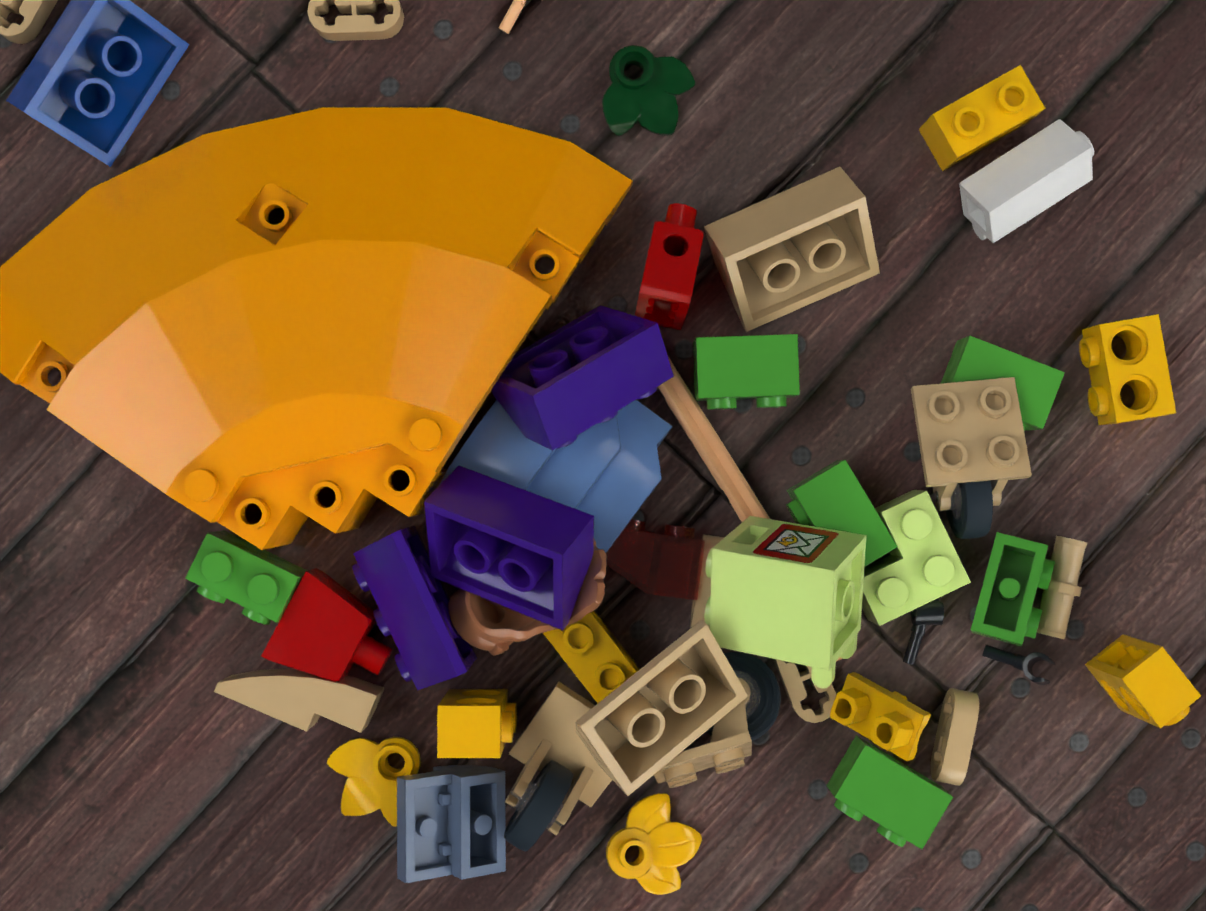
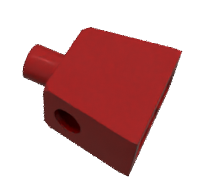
(670, 268)
(326, 631)

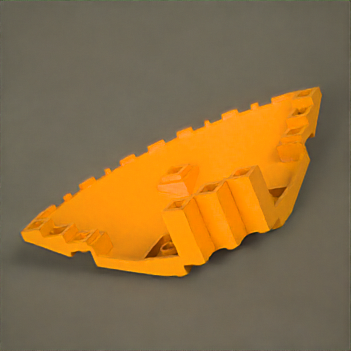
(310, 351)

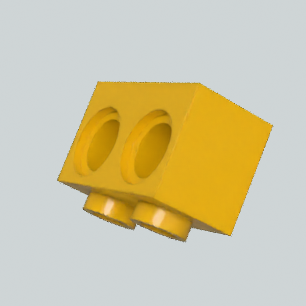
(981, 118)
(1141, 368)
(593, 655)
(1144, 681)
(475, 723)

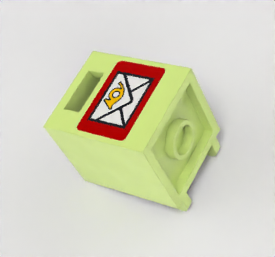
(787, 593)

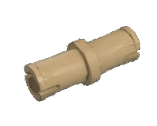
(1059, 597)

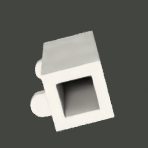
(1027, 180)

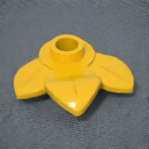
(370, 777)
(660, 843)

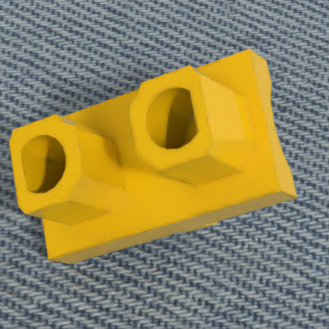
(880, 715)

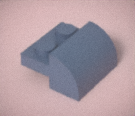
(451, 823)

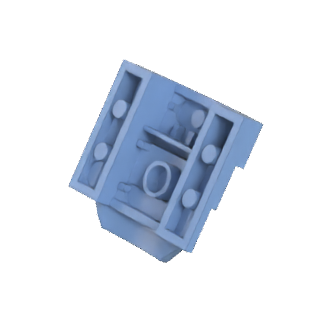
(601, 473)

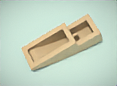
(303, 697)

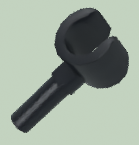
(928, 614)
(1019, 661)

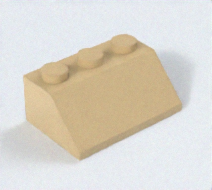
(794, 248)
(661, 709)

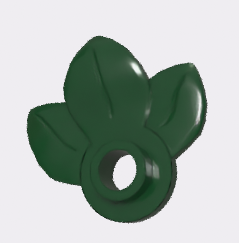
(646, 99)

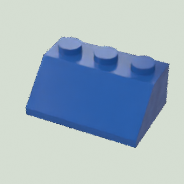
(98, 74)

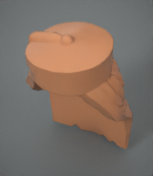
(497, 627)

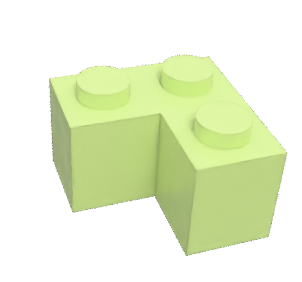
(920, 566)

